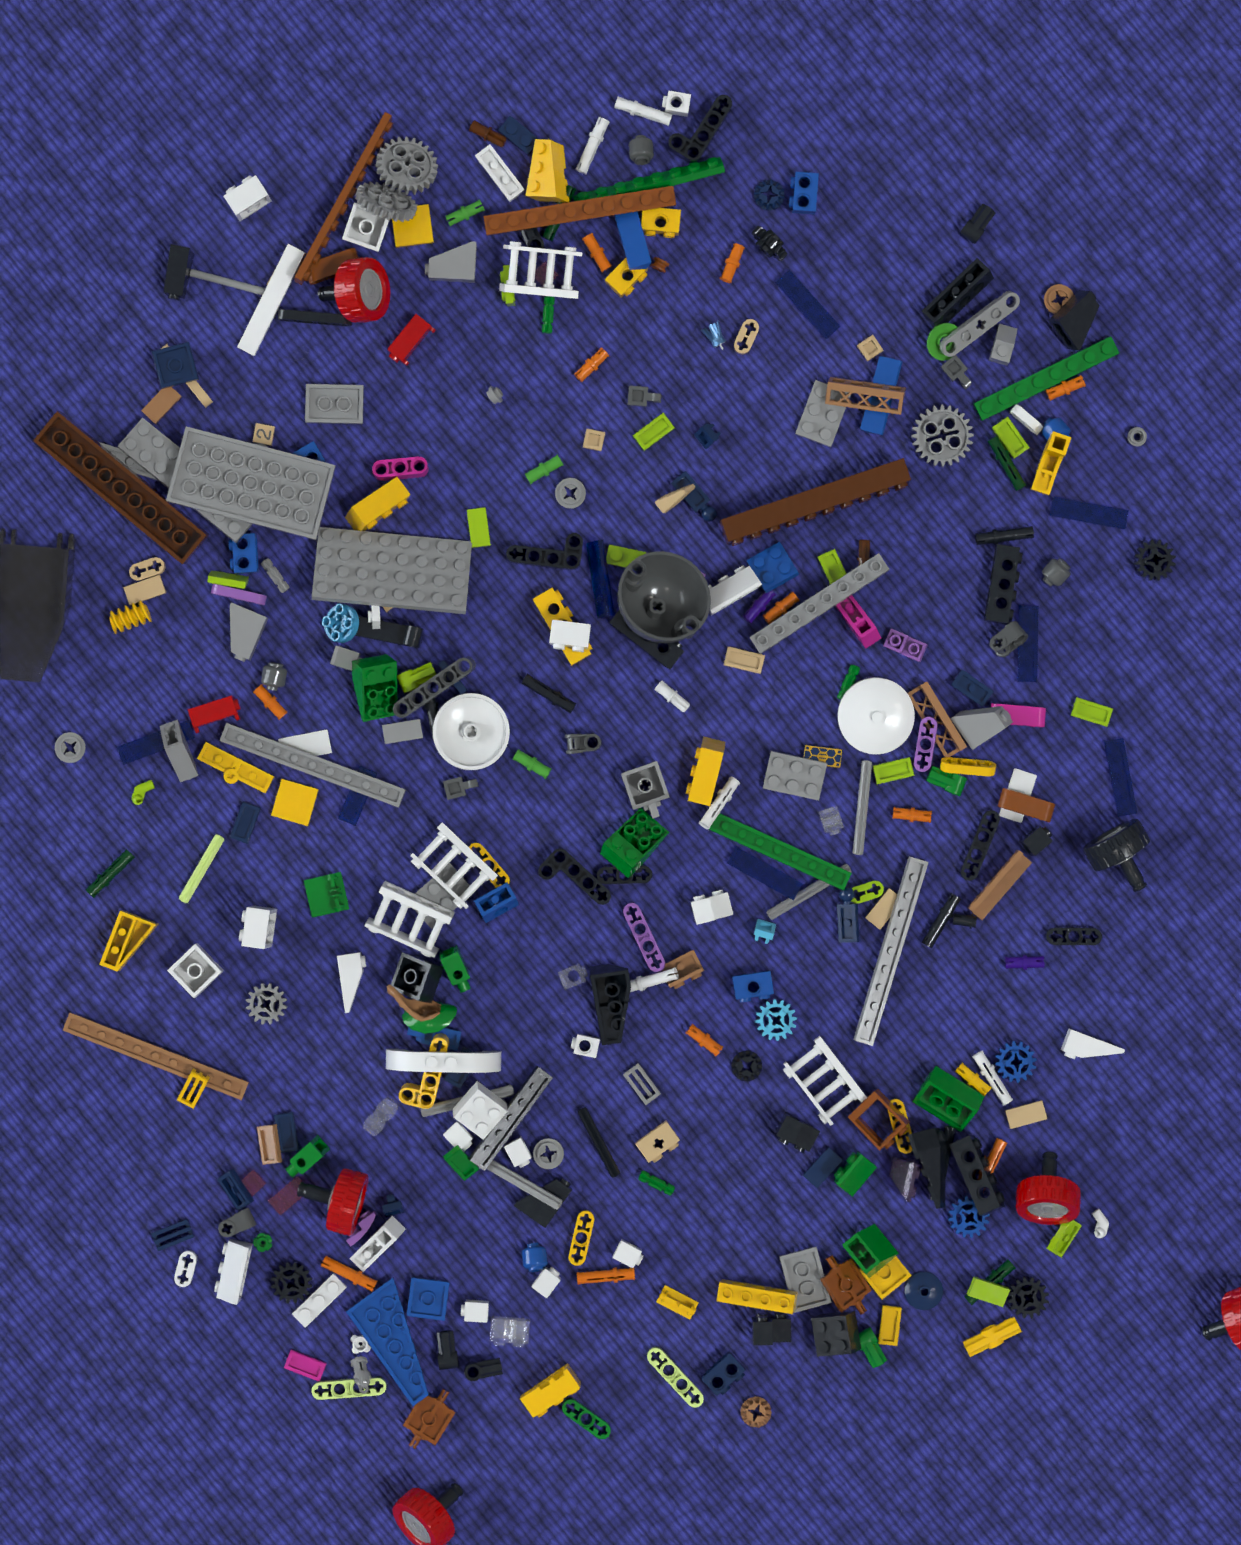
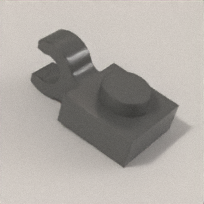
(955, 370)
(639, 396)
(457, 788)

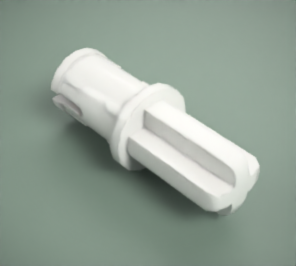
(672, 696)

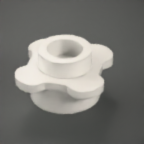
(359, 1348)

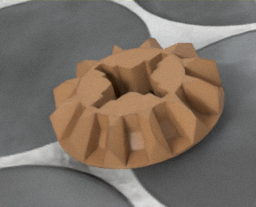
(1050, 296)
(751, 1404)

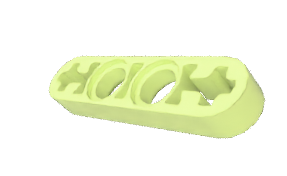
(672, 1379)
(349, 1390)

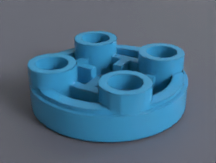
(341, 623)

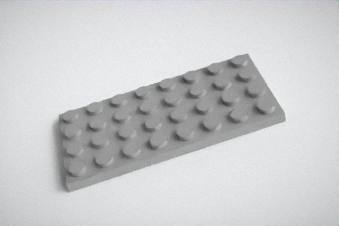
(250, 483)
(391, 570)

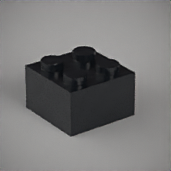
(417, 977)
(836, 1333)

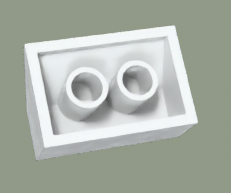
(733, 588)
(233, 1271)

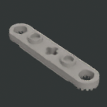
(969, 331)

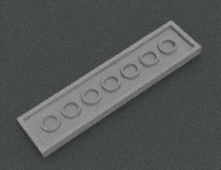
(158, 457)

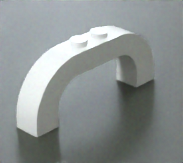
(443, 1061)

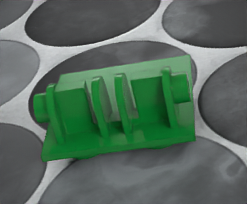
(326, 894)

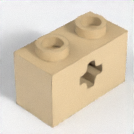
(646, 1143)

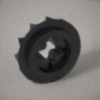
(737, 1065)

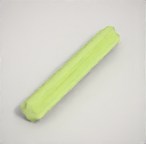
(201, 868)

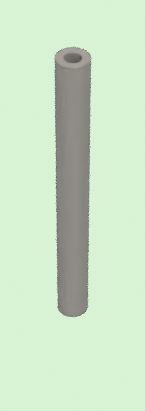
(227, 282)

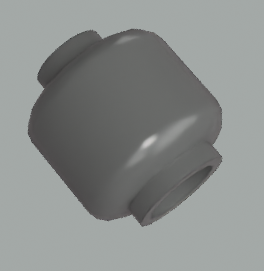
(641, 150)
(1056, 572)
(274, 676)

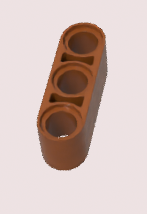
(328, 266)
(1026, 805)

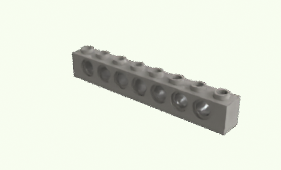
(819, 603)

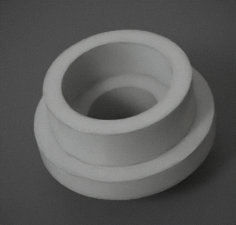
(495, 394)
(1137, 430)

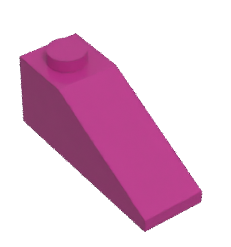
(858, 621)

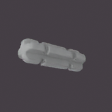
(275, 575)

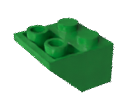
(854, 1173)
(870, 1249)

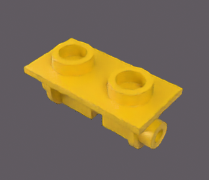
(677, 1302)

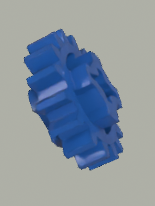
(1023, 1061)
(960, 1227)

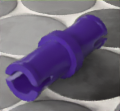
(758, 605)
(1024, 962)

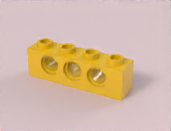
(543, 602)
(757, 1296)

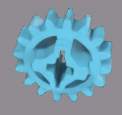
(782, 1012)

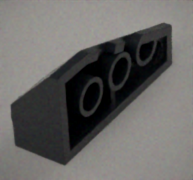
(611, 996)
(931, 1150)

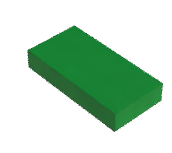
(460, 1163)

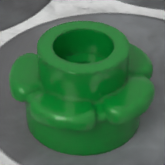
(262, 1237)

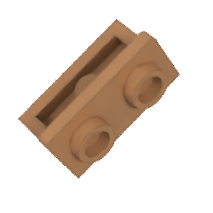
(687, 967)

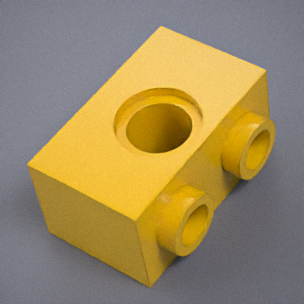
(671, 217)
(621, 286)

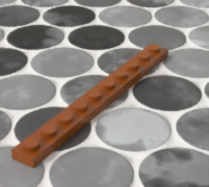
(340, 206)
(580, 210)

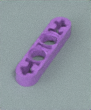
(646, 936)

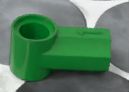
(950, 782)
(871, 1348)

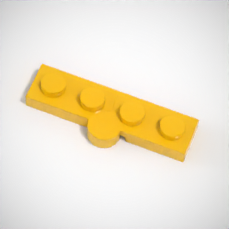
(235, 768)

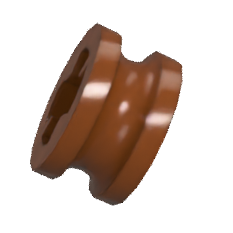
(659, 265)

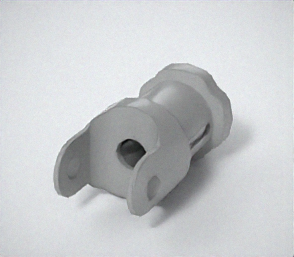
(362, 1375)

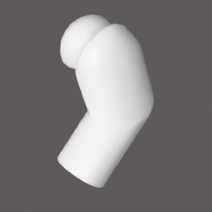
(1101, 1225)

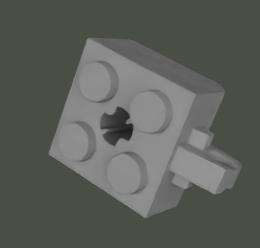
(656, 792)

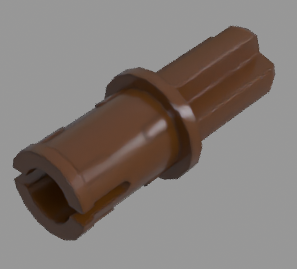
(487, 133)
(864, 551)

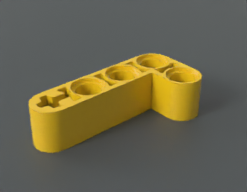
(425, 1087)

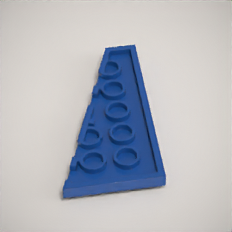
(387, 1332)

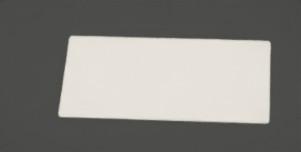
(313, 743)
(1023, 783)

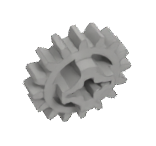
(272, 1011)

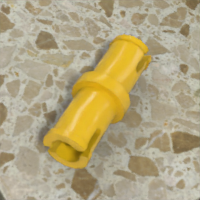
(973, 1079)

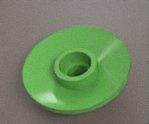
(934, 338)

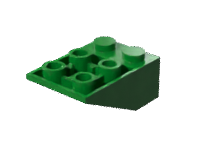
(375, 686)
(633, 842)

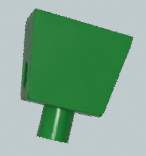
(453, 961)
(307, 1156)

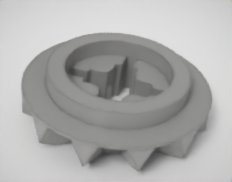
(570, 483)
(60, 747)
(543, 1161)

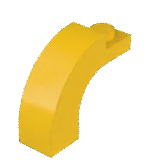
(1049, 462)

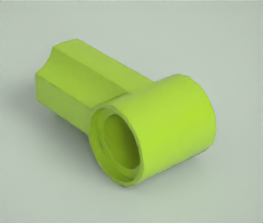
(412, 679)

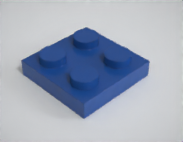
(773, 567)
(428, 1298)

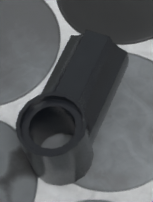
(975, 227)
(530, 236)
(447, 1355)
(485, 1368)

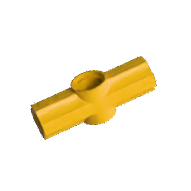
(991, 1336)

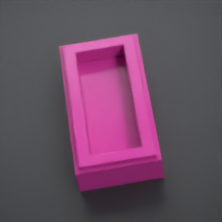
(305, 1365)

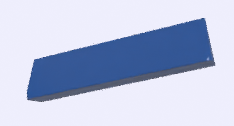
(633, 241)
(886, 373)

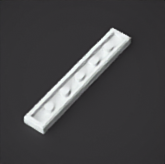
(271, 300)

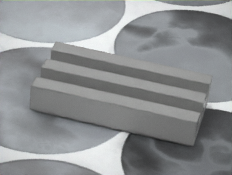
(632, 1070)

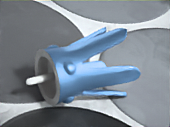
(715, 336)

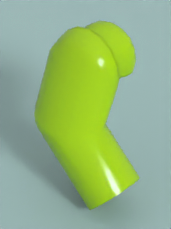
(140, 791)

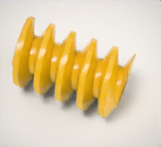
(129, 617)

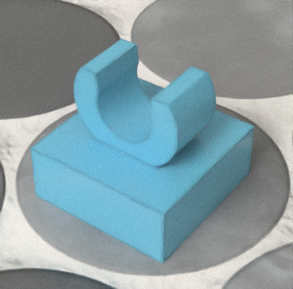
(765, 930)

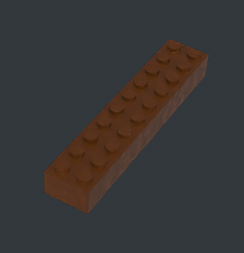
(121, 487)
(815, 501)

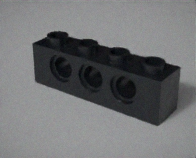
(958, 293)
(1001, 554)
(667, 659)
(968, 1169)

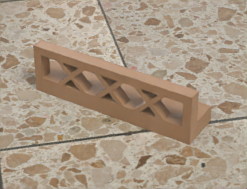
(866, 388)
(943, 717)
(999, 885)

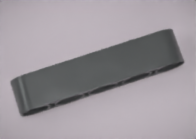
(425, 689)

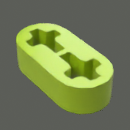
(867, 896)

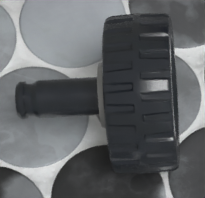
(1118, 847)

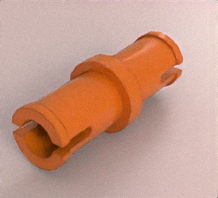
(596, 252)
(732, 263)
(591, 364)
(1065, 388)
(780, 608)
(270, 702)
(912, 814)
(704, 1040)

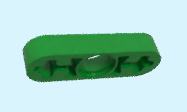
(577, 1406)

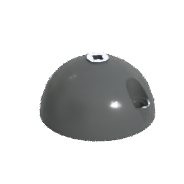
(671, 587)

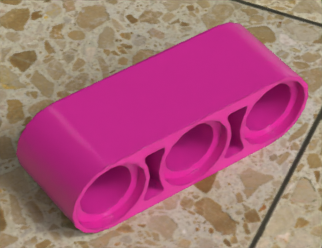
(391, 464)
(1025, 715)

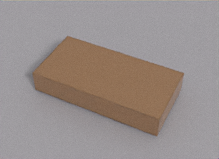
(161, 404)
(269, 1144)

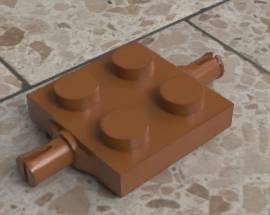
(846, 1284)
(429, 1419)

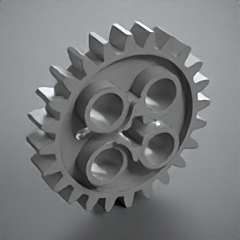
(406, 165)
(385, 202)
(937, 419)

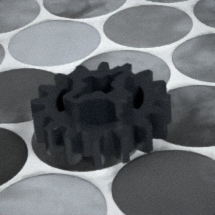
(769, 243)
(1153, 552)
(299, 1287)
(1022, 1304)

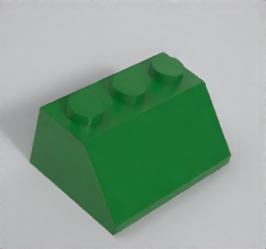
(948, 1099)

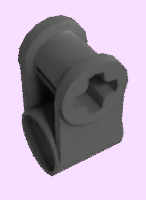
(1009, 638)
(581, 743)
(240, 1222)

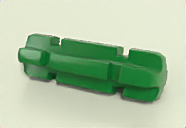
(548, 313)
(849, 680)
(656, 1183)

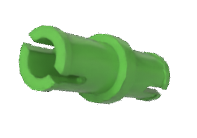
(464, 213)
(544, 469)
(532, 764)

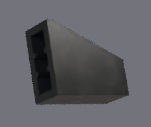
(178, 272)
(1075, 319)
(539, 1210)

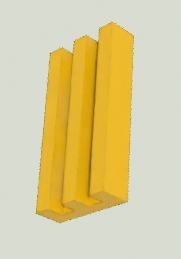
(199, 1076)

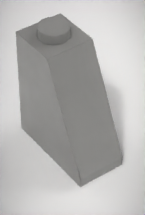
(454, 265)
(245, 631)
(981, 724)
(178, 751)

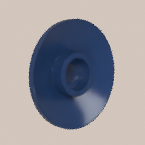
(916, 1284)

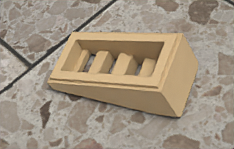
(671, 499)

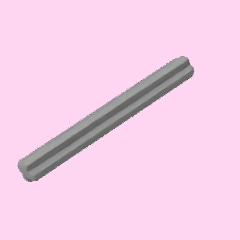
(862, 807)
(801, 896)
(448, 1105)
(525, 1184)

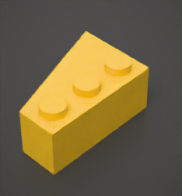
(546, 172)
(378, 505)
(705, 771)
(126, 938)
(551, 1391)

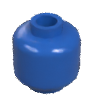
(1056, 425)
(534, 1257)

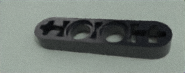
(313, 317)
(982, 846)

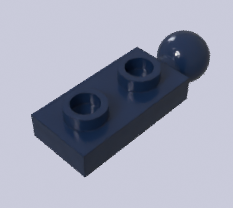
(697, 498)
(847, 917)

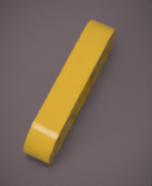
(968, 766)
(502, 873)
(899, 1141)
(589, 1225)

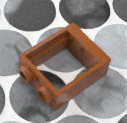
(865, 1128)

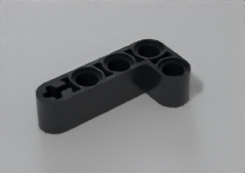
(704, 127)
(544, 553)
(391, 633)
(578, 879)

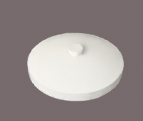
(876, 715)
(471, 731)

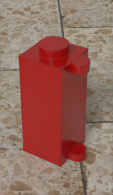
(409, 339)
(214, 712)

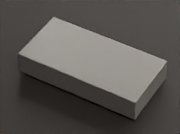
(402, 731)

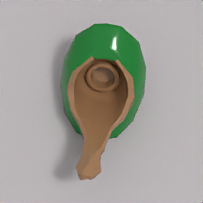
(424, 1016)

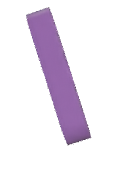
(238, 594)
(922, 728)

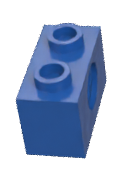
(496, 902)
(741, 982)

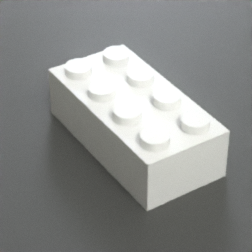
(258, 927)

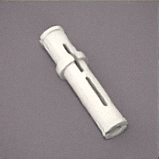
(647, 112)
(589, 152)
(723, 797)
(642, 983)
(980, 1058)

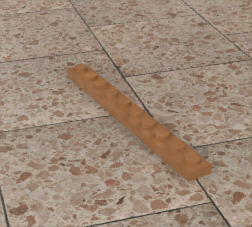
(153, 1055)

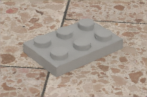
(334, 404)
(819, 419)
(794, 775)
(436, 893)
(803, 1275)

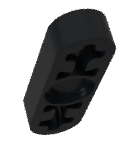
(629, 881)
(1088, 931)

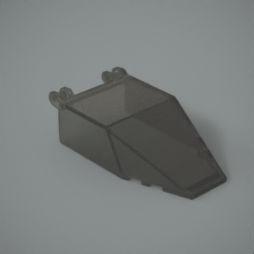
(32, 604)

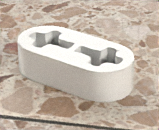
(1026, 419)
(181, 1267)

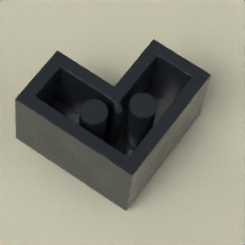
(796, 1132)
(771, 1329)

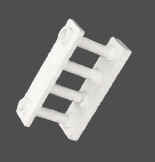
(548, 288)
(457, 848)
(409, 900)
(842, 1079)

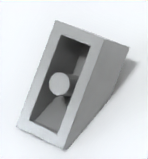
(1003, 345)
(343, 658)

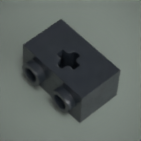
(1036, 840)

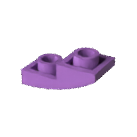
(905, 645)
(366, 1220)

